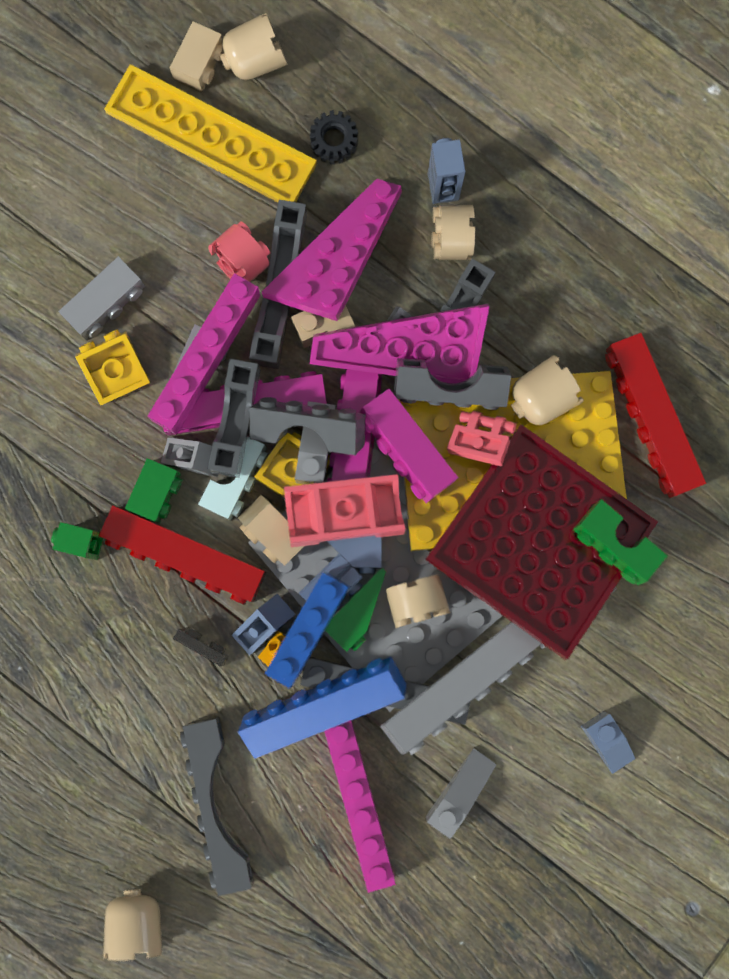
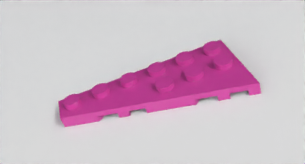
(329, 268)
(445, 340)

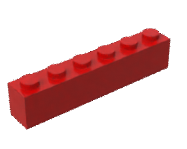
(654, 415)
(182, 554)

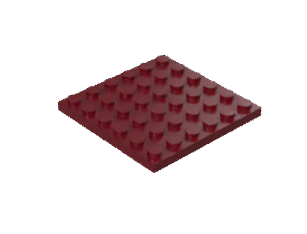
(520, 548)

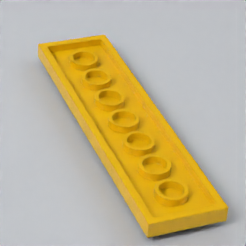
(210, 136)

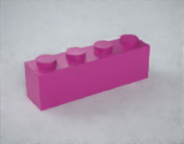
(407, 446)

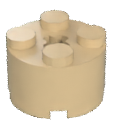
(453, 232)
(417, 600)

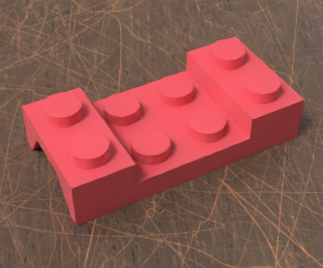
(344, 510)

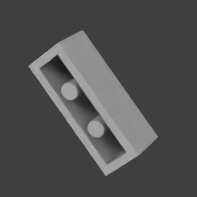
(102, 299)

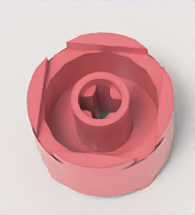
(240, 252)

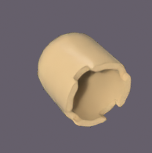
(251, 50)
(545, 392)
(132, 927)

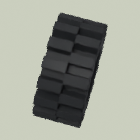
(330, 122)

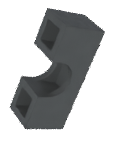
(470, 286)

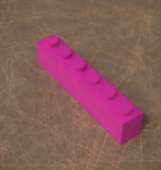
(205, 354)
(358, 391)
(209, 407)
(360, 807)

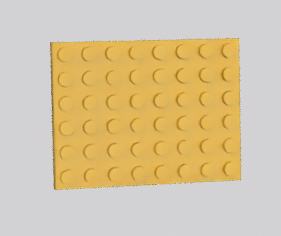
(582, 434)

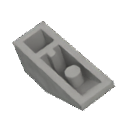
(312, 455)
(460, 793)

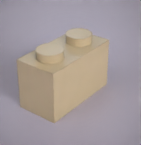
(197, 57)

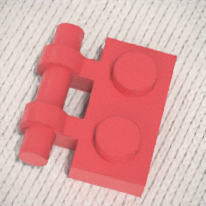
(480, 444)

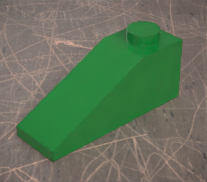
(354, 618)

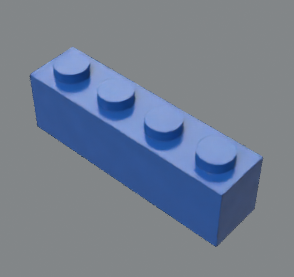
(307, 629)

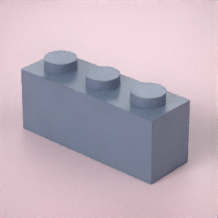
(446, 170)

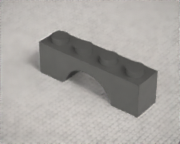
(486, 387)
(340, 429)
(232, 435)

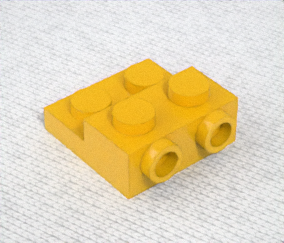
(112, 366)
(281, 464)

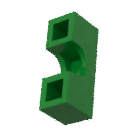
(599, 529)

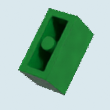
(154, 490)
(77, 541)

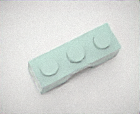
(227, 498)

